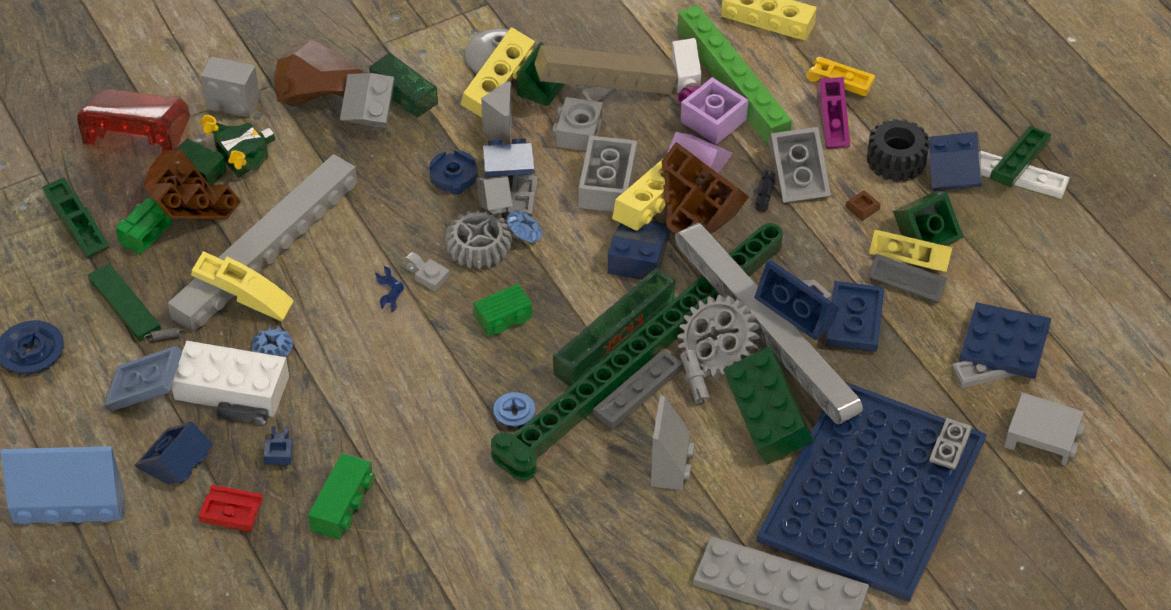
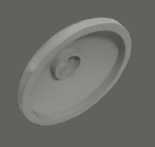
(482, 46)

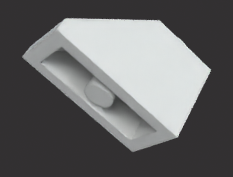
(686, 63)

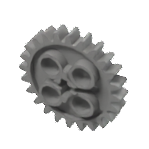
(715, 315)

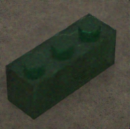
(410, 88)

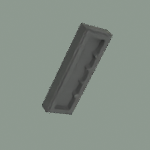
(907, 277)

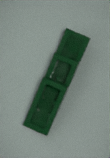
(75, 217)

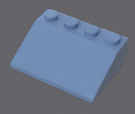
(62, 485)

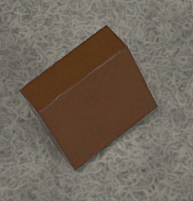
(863, 205)

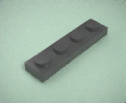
(637, 389)

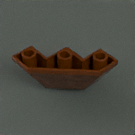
(184, 191)

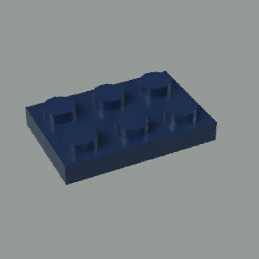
(858, 316)

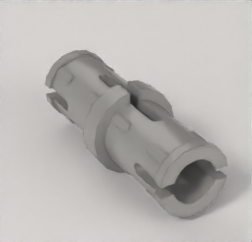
(695, 376)

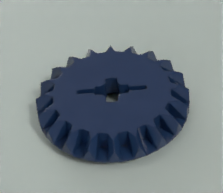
(18, 338)

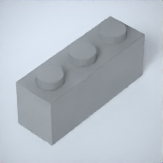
(494, 193)

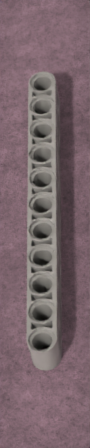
(774, 331)

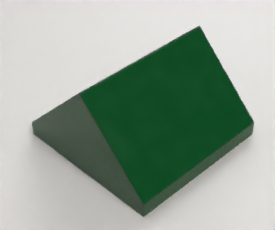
(529, 83)

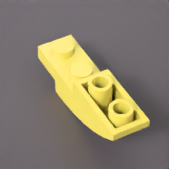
(245, 283)

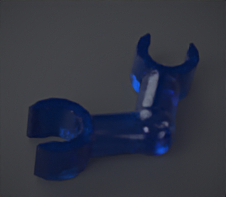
(397, 288)

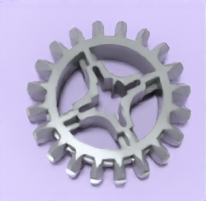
(479, 244)

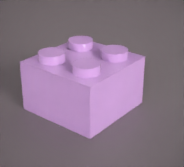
(714, 111)

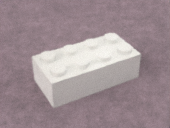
(231, 376)

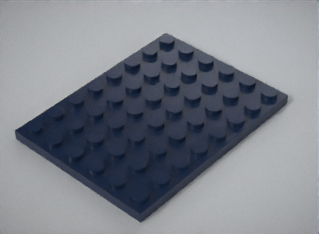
(869, 496)

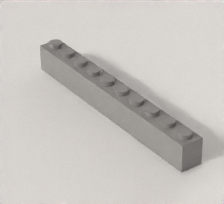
(268, 238)

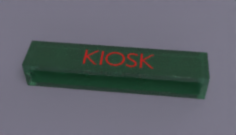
(613, 327)

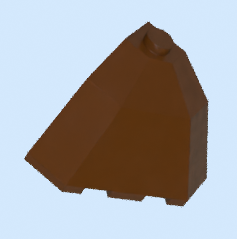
(310, 73)
(697, 193)

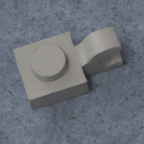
(428, 274)

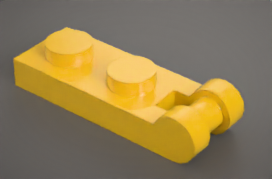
(854, 79)

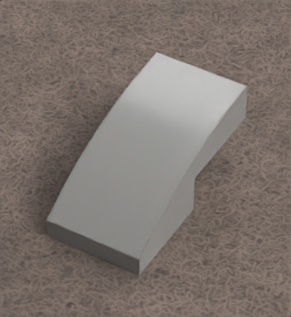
(523, 193)

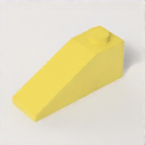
(911, 250)

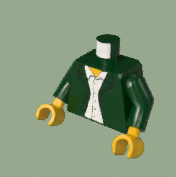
(240, 145)

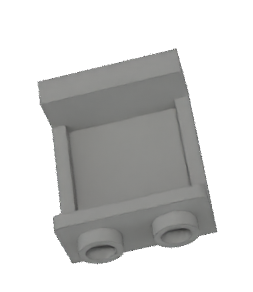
(1046, 426)

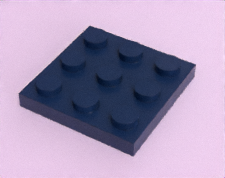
(1005, 340)

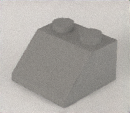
(367, 99)

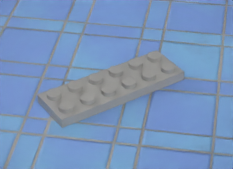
(774, 580)

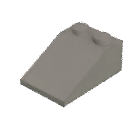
(799, 165)
(670, 448)

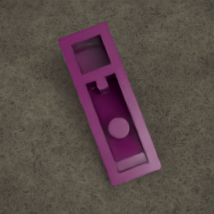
(833, 112)

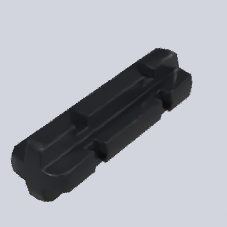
(765, 191)
(242, 413)

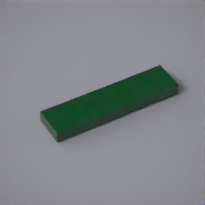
(1020, 156)
(124, 302)

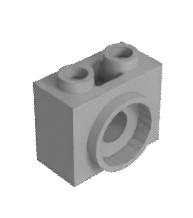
(577, 122)

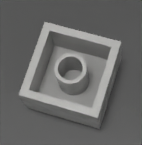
(230, 87)

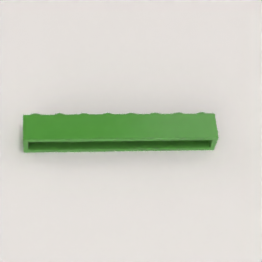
(731, 70)

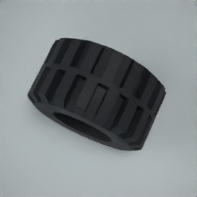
(897, 150)

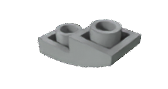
(950, 444)

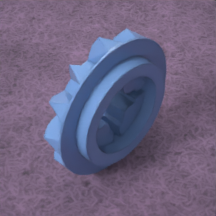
(524, 226)
(282, 339)
(504, 405)

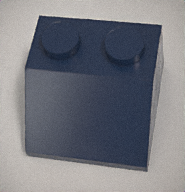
(955, 161)
(175, 453)

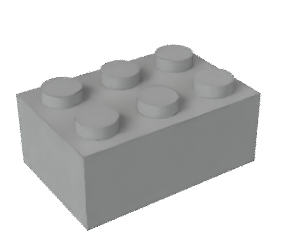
(606, 172)

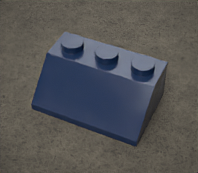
(795, 301)

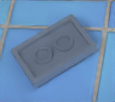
(143, 378)

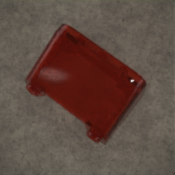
(134, 113)

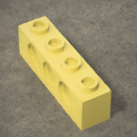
(779, 16)
(514, 45)
(641, 200)

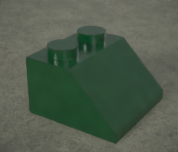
(929, 219)

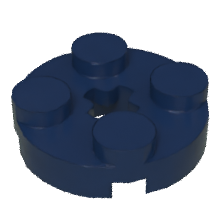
(456, 181)

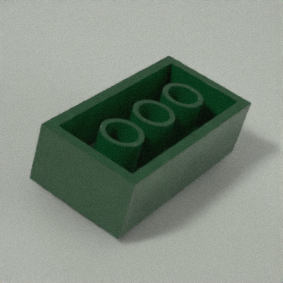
(768, 405)

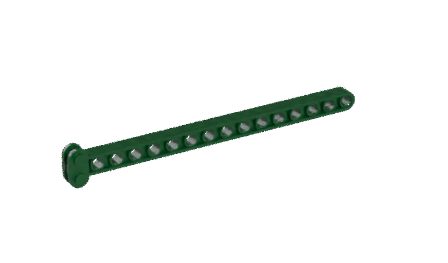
(519, 455)

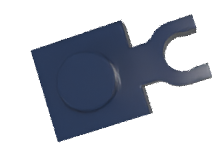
(279, 448)

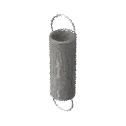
(165, 334)

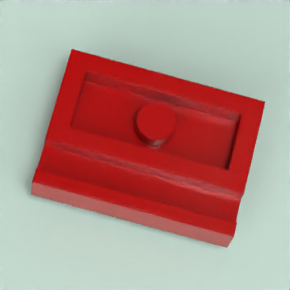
(231, 508)

